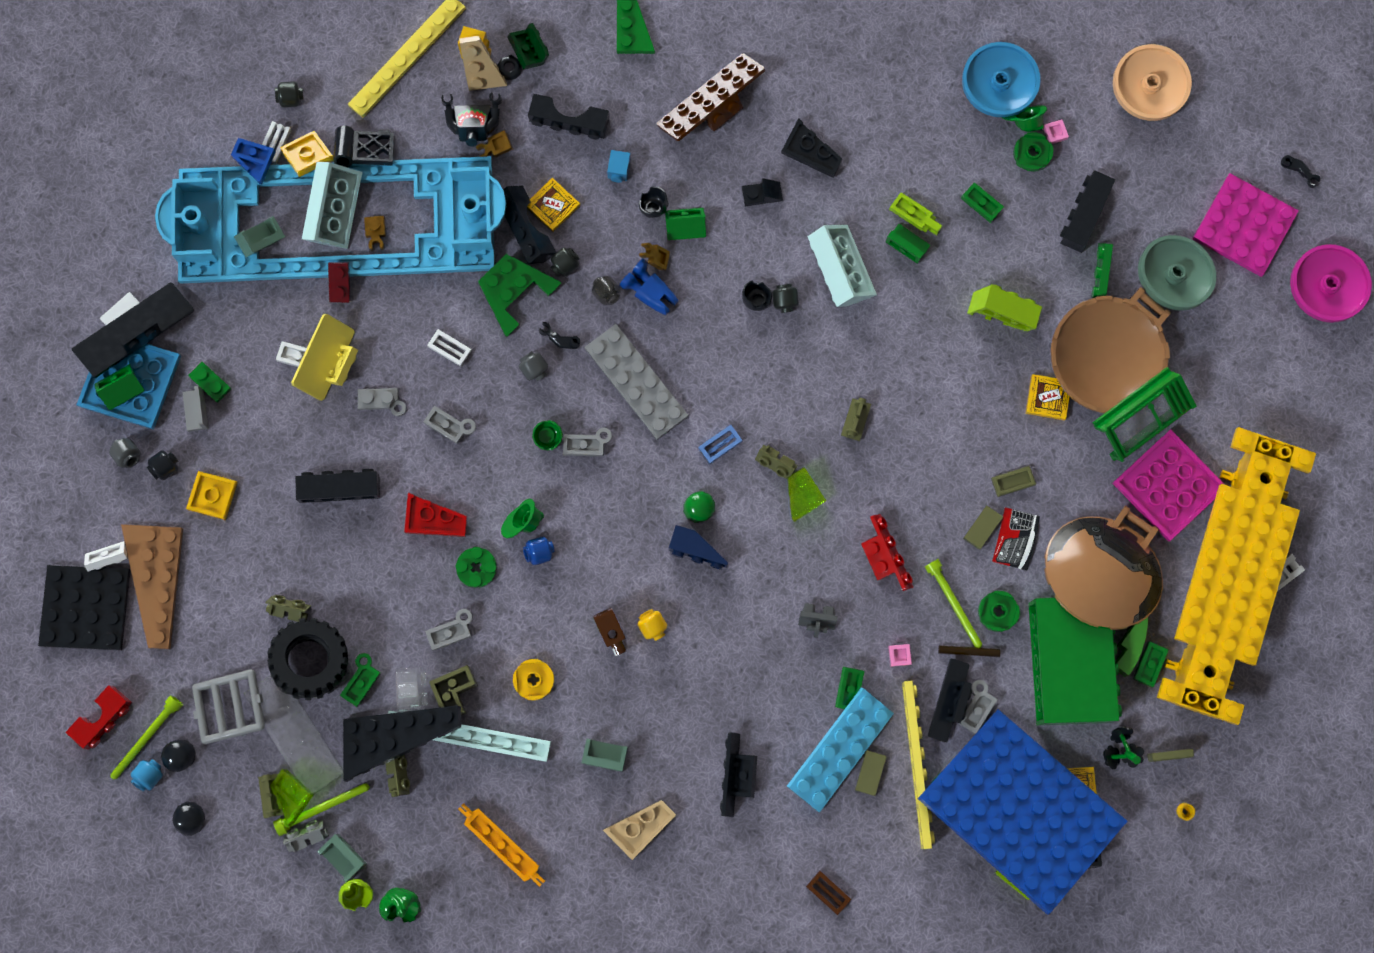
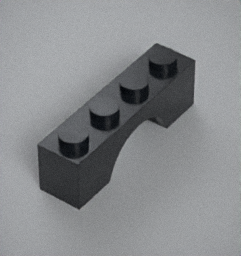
(591, 123)
(534, 244)

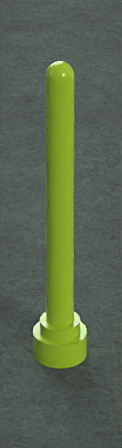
(935, 569)
(172, 705)
(279, 824)

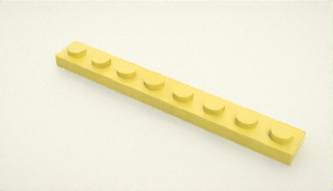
(406, 57)
(917, 755)

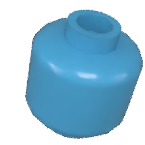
(146, 775)

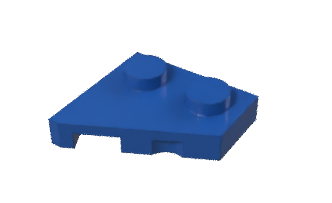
(253, 158)

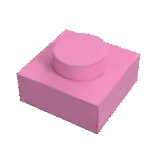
(1055, 131)
(900, 655)

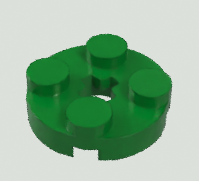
(1025, 159)
(464, 567)
(1007, 604)

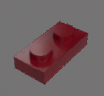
(339, 282)

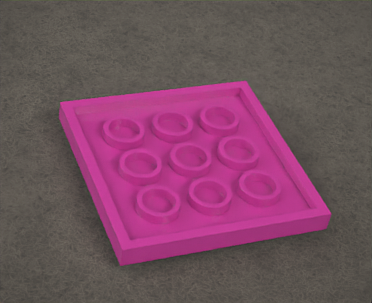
(1245, 224)
(1169, 485)

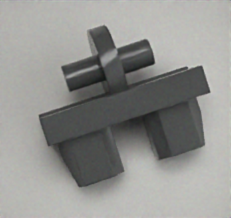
(816, 621)

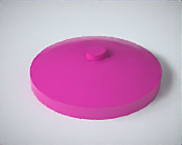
(1331, 283)

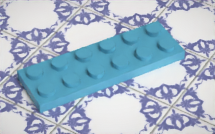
(840, 749)

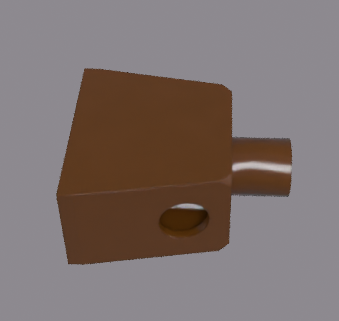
(605, 622)

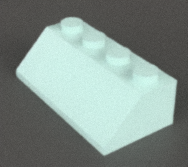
(332, 205)
(841, 265)

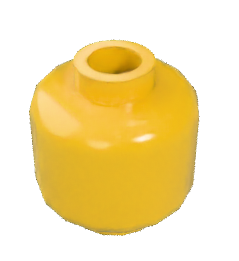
(652, 625)

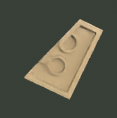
(479, 66)
(639, 829)

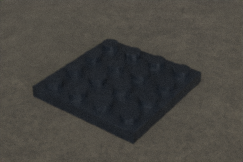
(84, 608)

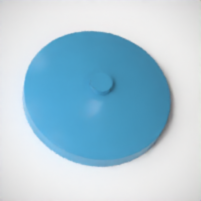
(1001, 79)

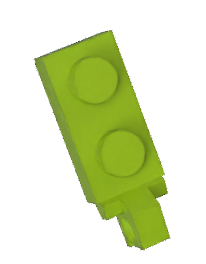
(915, 214)

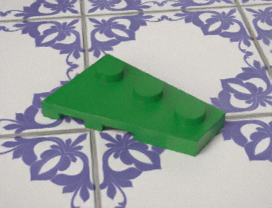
(632, 30)
(1102, 269)

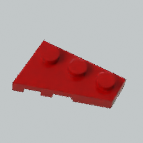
(431, 519)

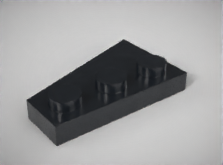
(810, 150)

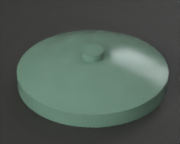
(1177, 272)

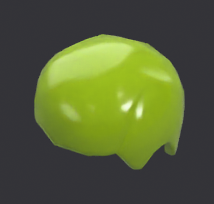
(355, 894)

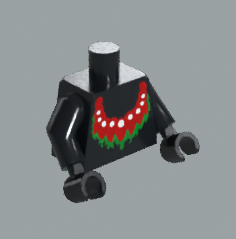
(472, 122)

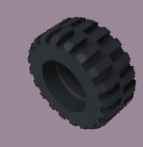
(302, 632)

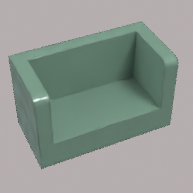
(259, 236)
(604, 755)
(342, 857)

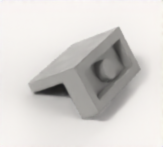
(195, 409)

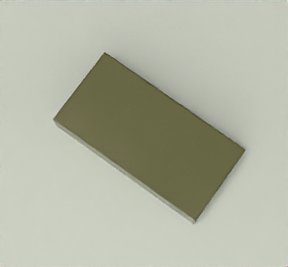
(1013, 481)
(983, 527)
(1170, 755)
(870, 773)

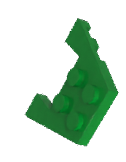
(506, 283)

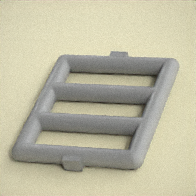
(241, 728)

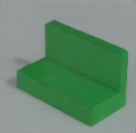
(685, 224)
(907, 243)
(119, 387)

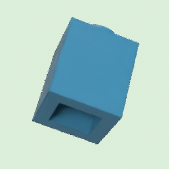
(618, 166)

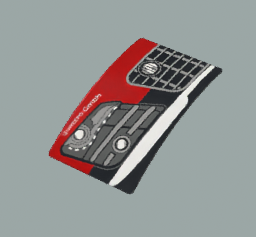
(1016, 539)

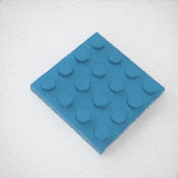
(155, 372)

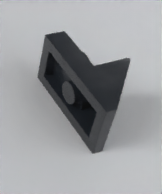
(765, 192)

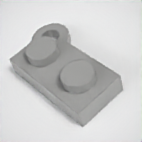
(380, 399)
(447, 425)
(585, 444)
(450, 632)
(978, 708)

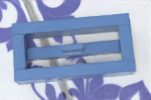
(734, 435)

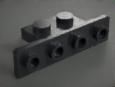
(951, 700)
(739, 775)

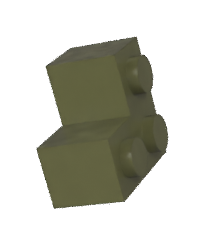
(451, 685)

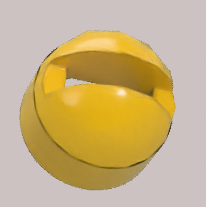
(1187, 807)

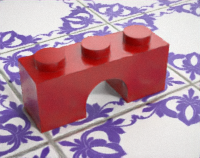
(113, 706)

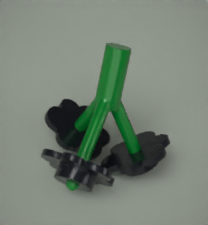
(1129, 753)

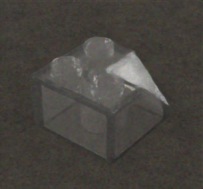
(411, 688)

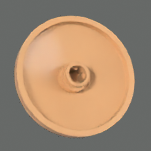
(1152, 82)

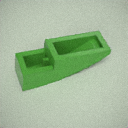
(1132, 647)

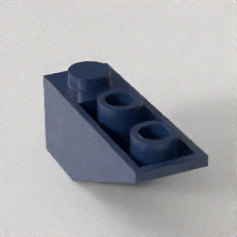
(689, 543)

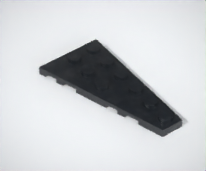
(384, 737)

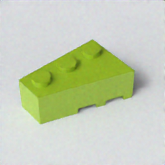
(1005, 307)

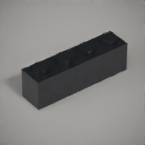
(1087, 211)
(338, 486)

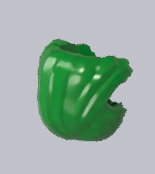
(399, 903)

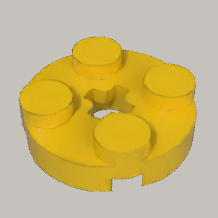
(541, 671)

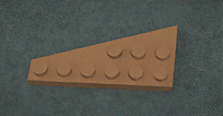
(155, 569)

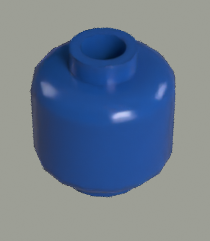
(538, 550)

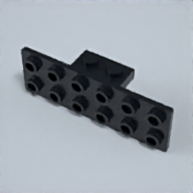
(132, 330)

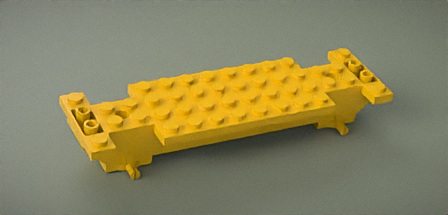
(1235, 576)

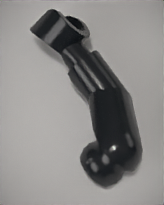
(1298, 165)
(560, 341)

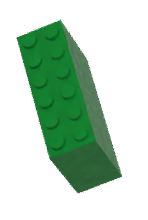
(1072, 667)

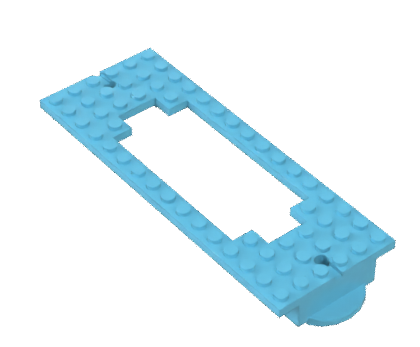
(203, 217)

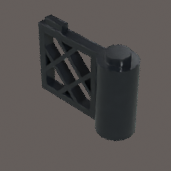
(347, 144)

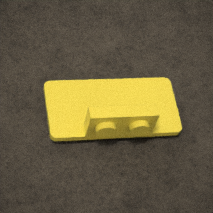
(326, 358)

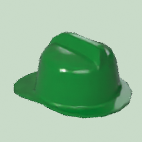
(1029, 119)
(522, 519)

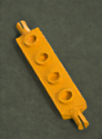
(501, 844)

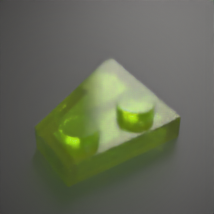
(803, 494)
(290, 795)

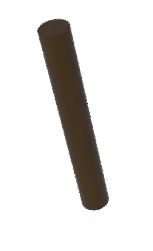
(969, 651)

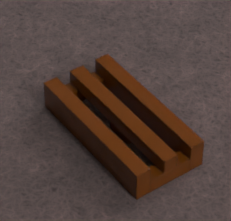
(825, 901)

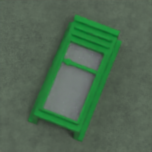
(1145, 413)

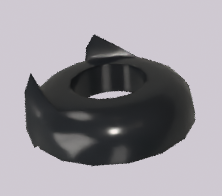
(513, 74)

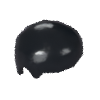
(654, 202)
(763, 295)
(178, 755)
(188, 818)

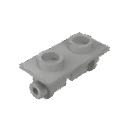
(297, 838)

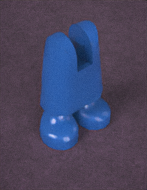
(651, 290)

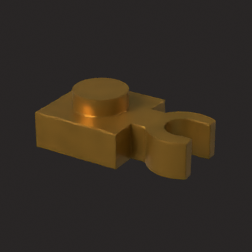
(497, 144)
(375, 229)
(657, 255)

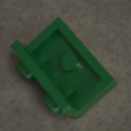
(529, 47)

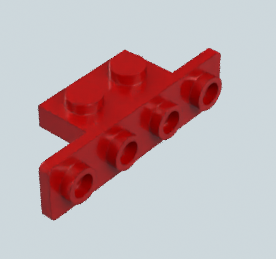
(884, 555)

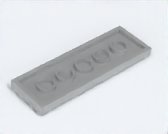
(636, 382)

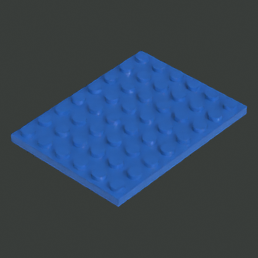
(1022, 811)

